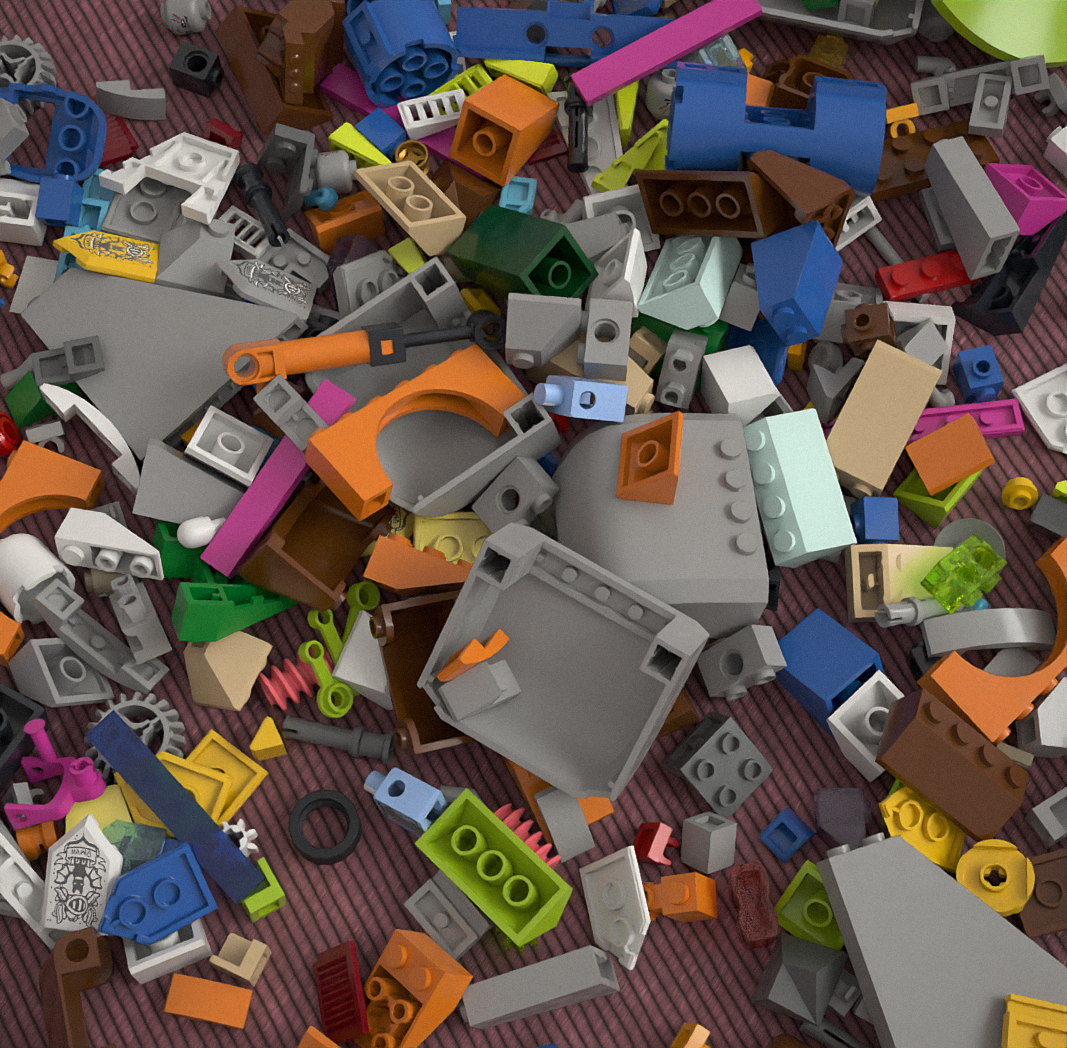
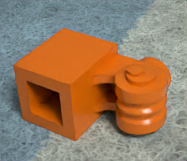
(682, 897)

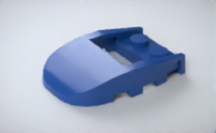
(75, 134)

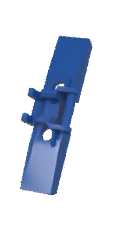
(503, 35)

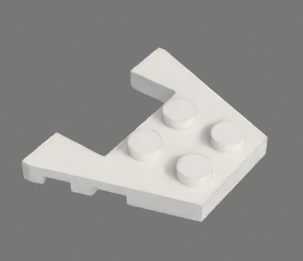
(186, 163)

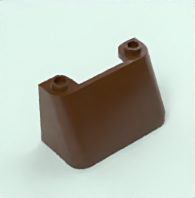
(805, 194)
(313, 547)
(406, 640)

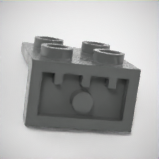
(292, 153)
(719, 763)

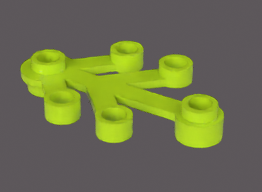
(328, 685)

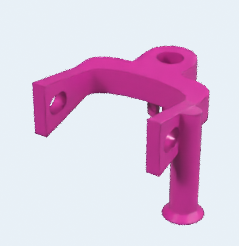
(79, 783)

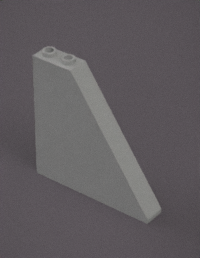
(156, 348)
(930, 949)

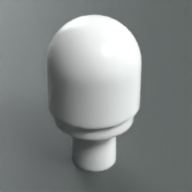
(198, 531)

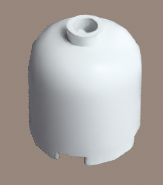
(25, 572)

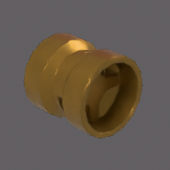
(416, 152)

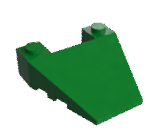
(213, 602)

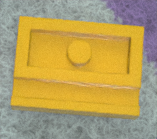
(1033, 1023)

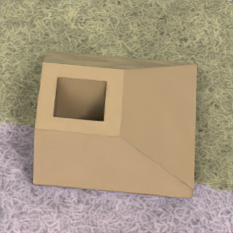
(225, 669)

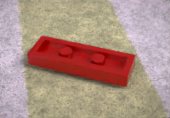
(922, 276)

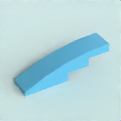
(92, 215)

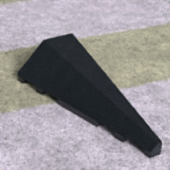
(1008, 297)

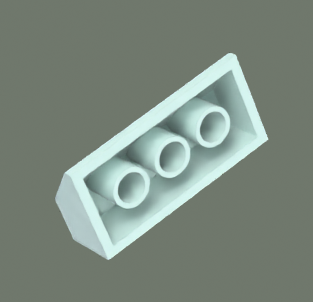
(691, 280)
(797, 488)

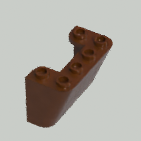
(75, 964)

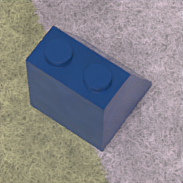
(796, 280)
(824, 665)

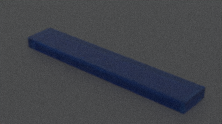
(175, 807)

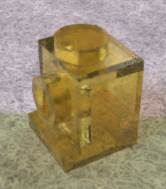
(830, 50)

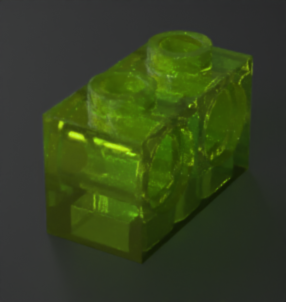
(964, 573)

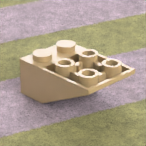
(886, 575)

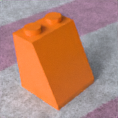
(502, 128)

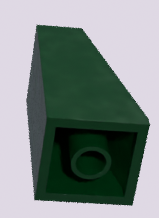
(522, 255)

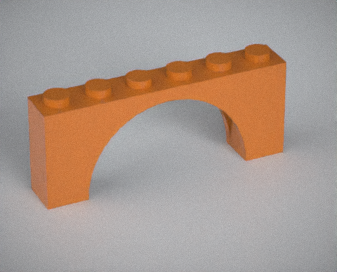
(347, 450)
(36, 483)
(994, 701)

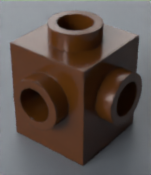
(866, 326)

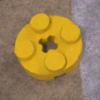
(1011, 864)

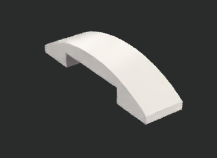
(68, 404)
(25, 891)

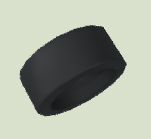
(309, 803)

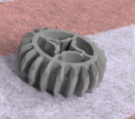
(27, 65)
(147, 731)

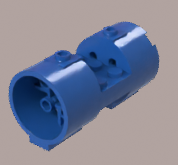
(399, 48)
(835, 133)

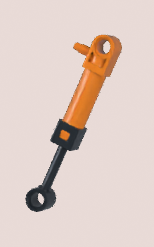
(371, 345)

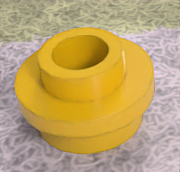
(1019, 493)

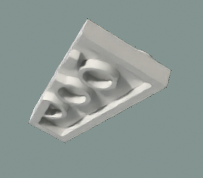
(603, 135)

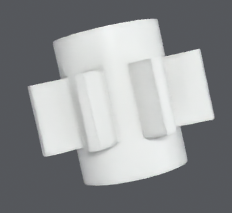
(244, 837)

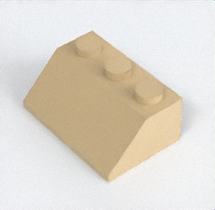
(415, 204)

